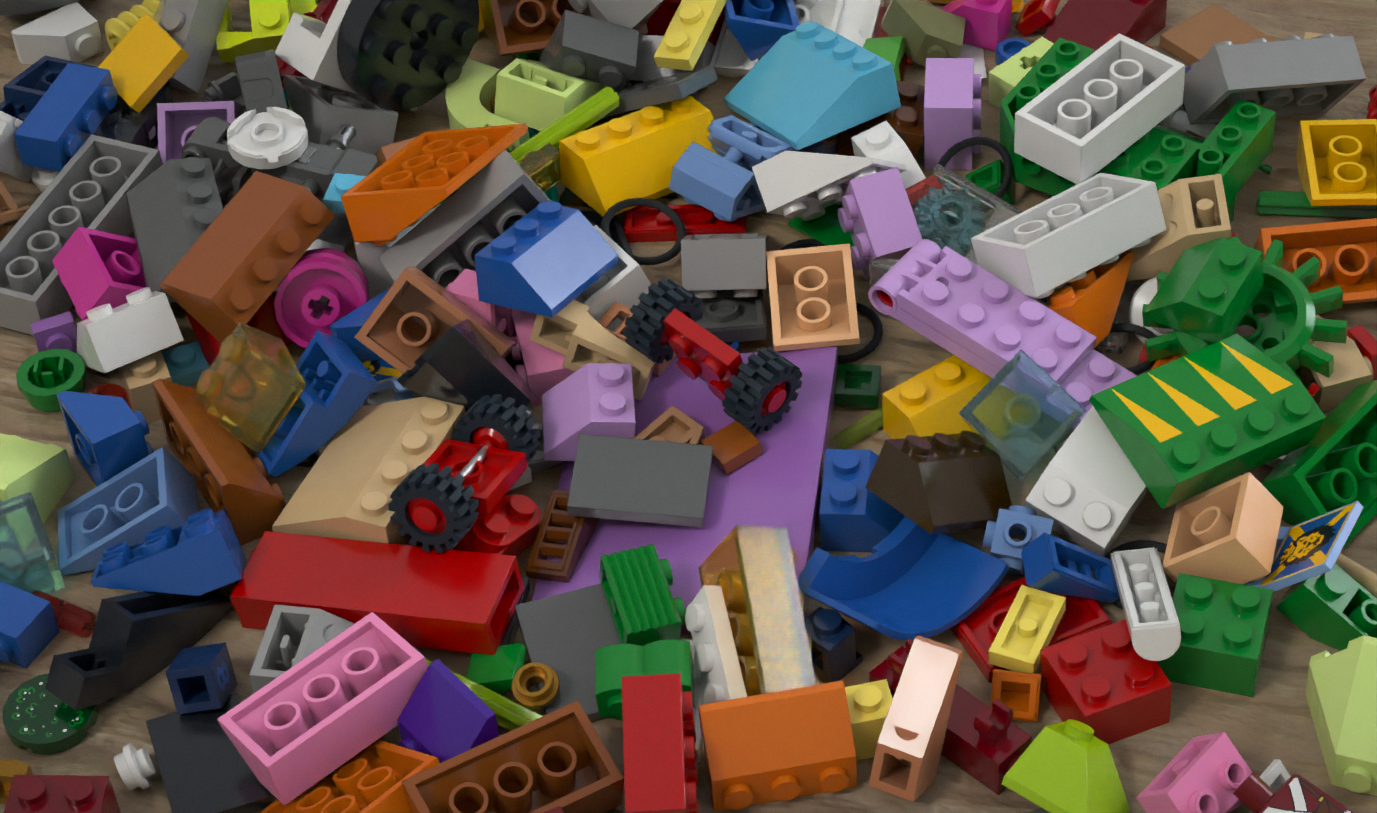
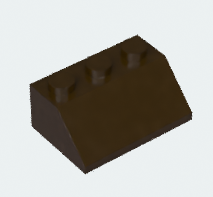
(941, 481)

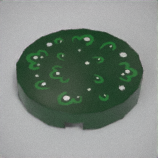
(42, 720)

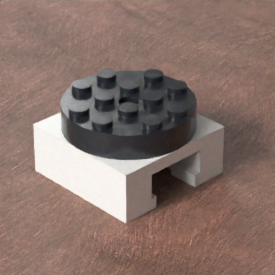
(385, 49)

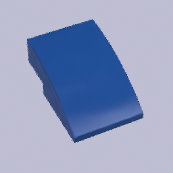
(333, 393)

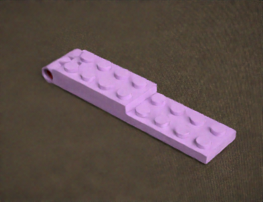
(990, 321)

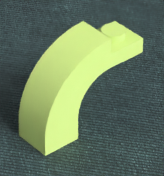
(470, 100)

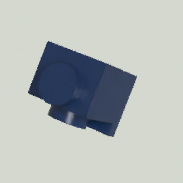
(836, 641)

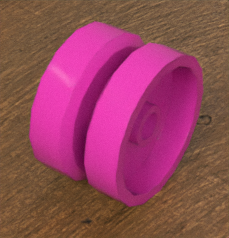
(317, 275)

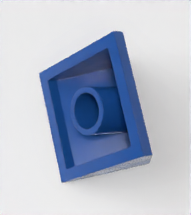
(760, 23)

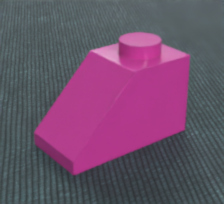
(986, 21)

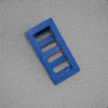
(1066, 569)

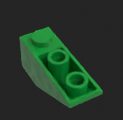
(1331, 608)

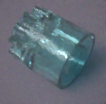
(950, 218)

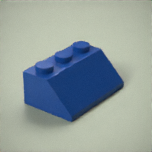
(543, 261)

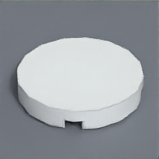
(267, 138)

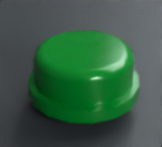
(48, 374)

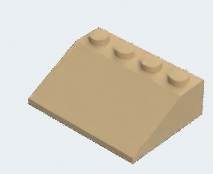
(362, 466)

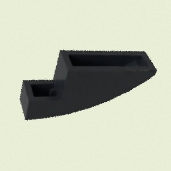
(132, 643)

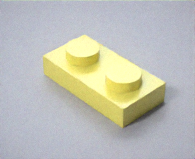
(1027, 630)

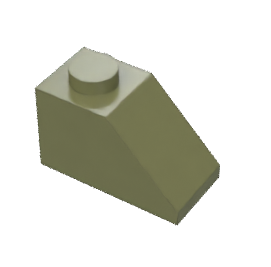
(925, 29)

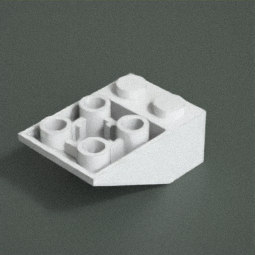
(809, 182)

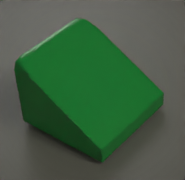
(990, 178)
(497, 670)

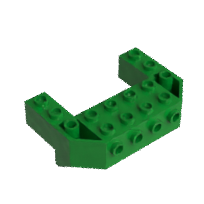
(1231, 149)

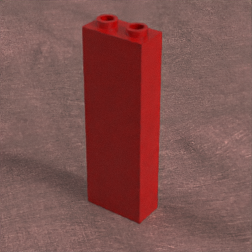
(426, 597)

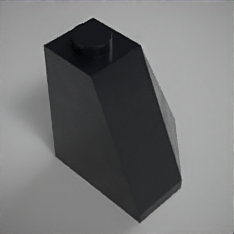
(464, 369)

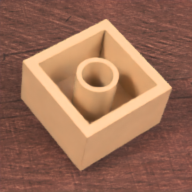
(1225, 533)

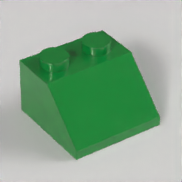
(1209, 289)

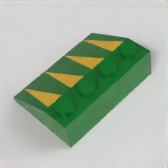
(1207, 418)

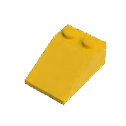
(1338, 161)

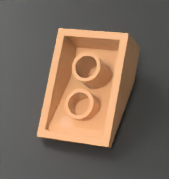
(812, 297)

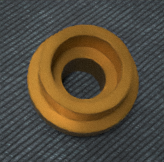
(532, 674)

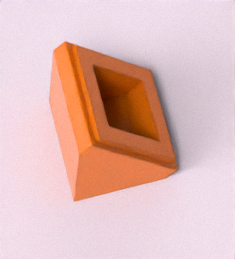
(1019, 692)

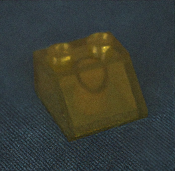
(250, 385)

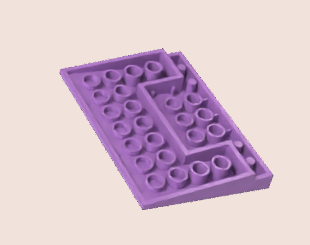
(769, 491)

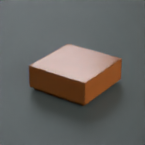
(733, 447)

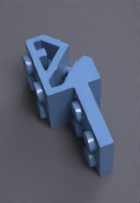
(726, 179)

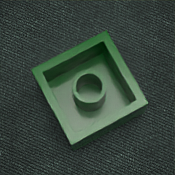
(1221, 634)

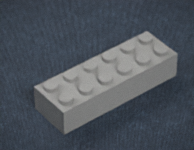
(83, 194)

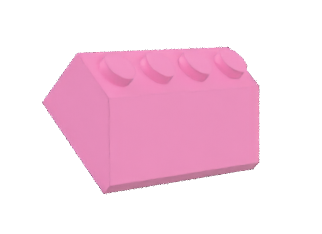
(325, 707)

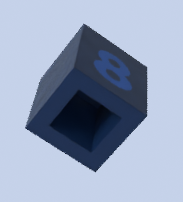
(201, 678)

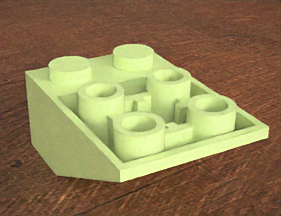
(539, 95)

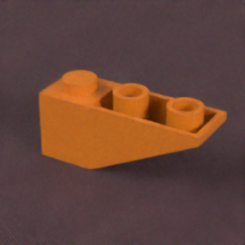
(1095, 298)

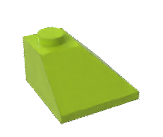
(1068, 772)

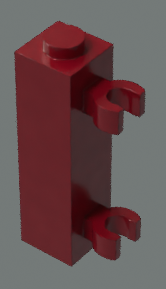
(976, 736)

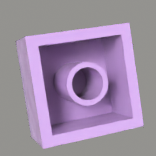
(951, 110)
(878, 218)

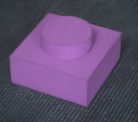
(55, 332)

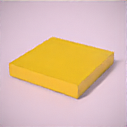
(143, 62)

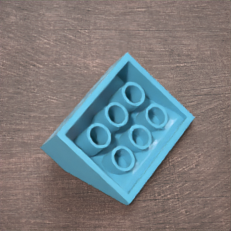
(814, 87)

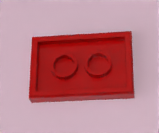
(982, 625)

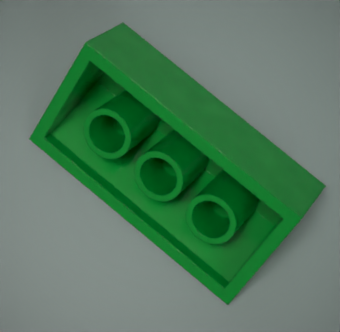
(1334, 466)

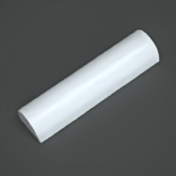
(1147, 603)

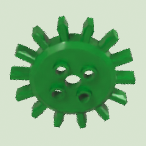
(1290, 319)

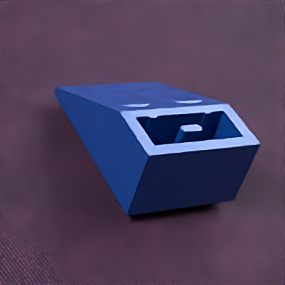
(177, 560)

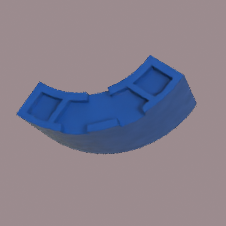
(907, 584)

